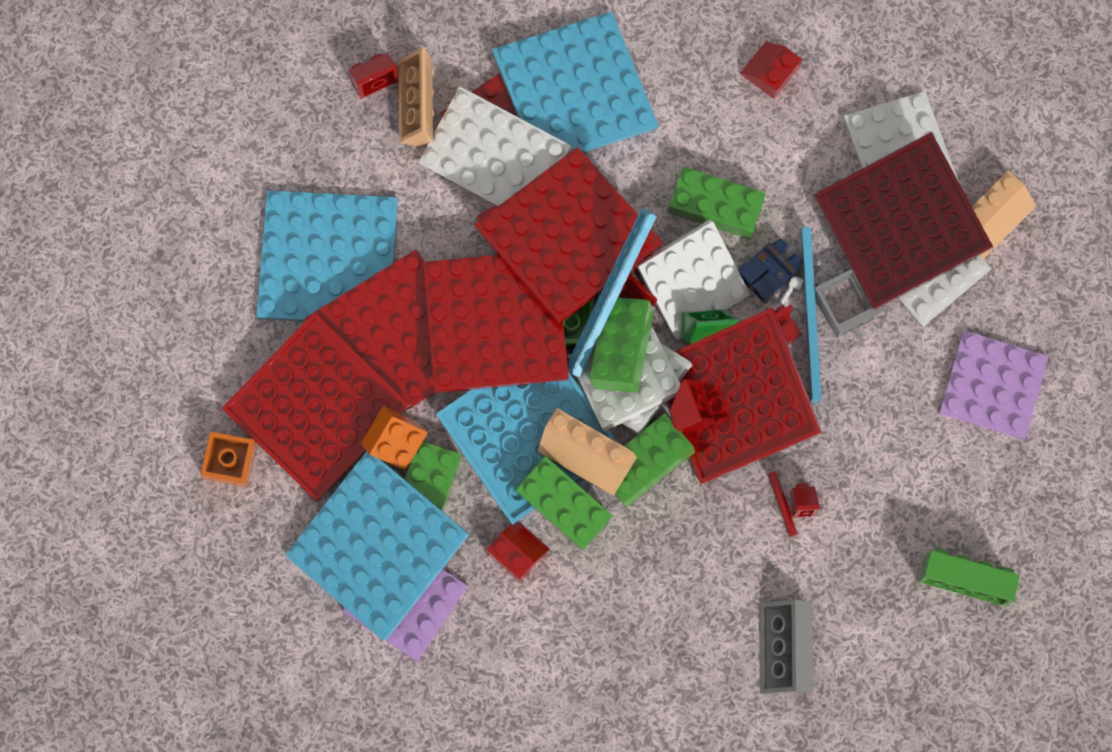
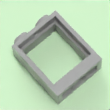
(855, 322)

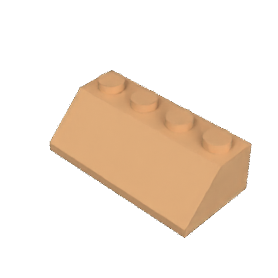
(416, 99)
(1003, 208)
(586, 452)

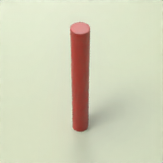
(781, 500)

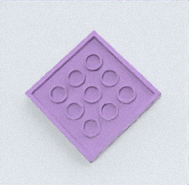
(993, 385)
(426, 616)

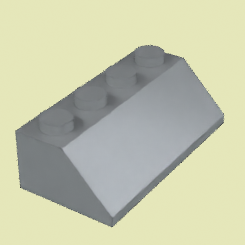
(786, 647)

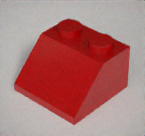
(772, 68)
(374, 75)
(691, 408)
(517, 550)

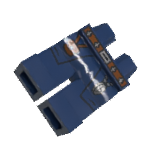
(774, 265)

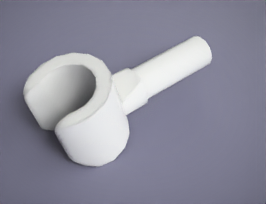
(795, 283)

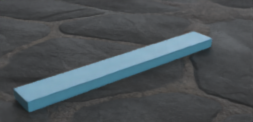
(611, 291)
(810, 315)

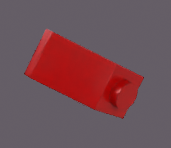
(804, 501)

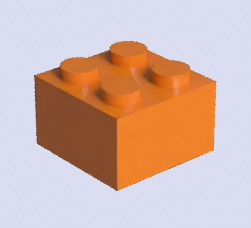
(394, 438)
(228, 459)

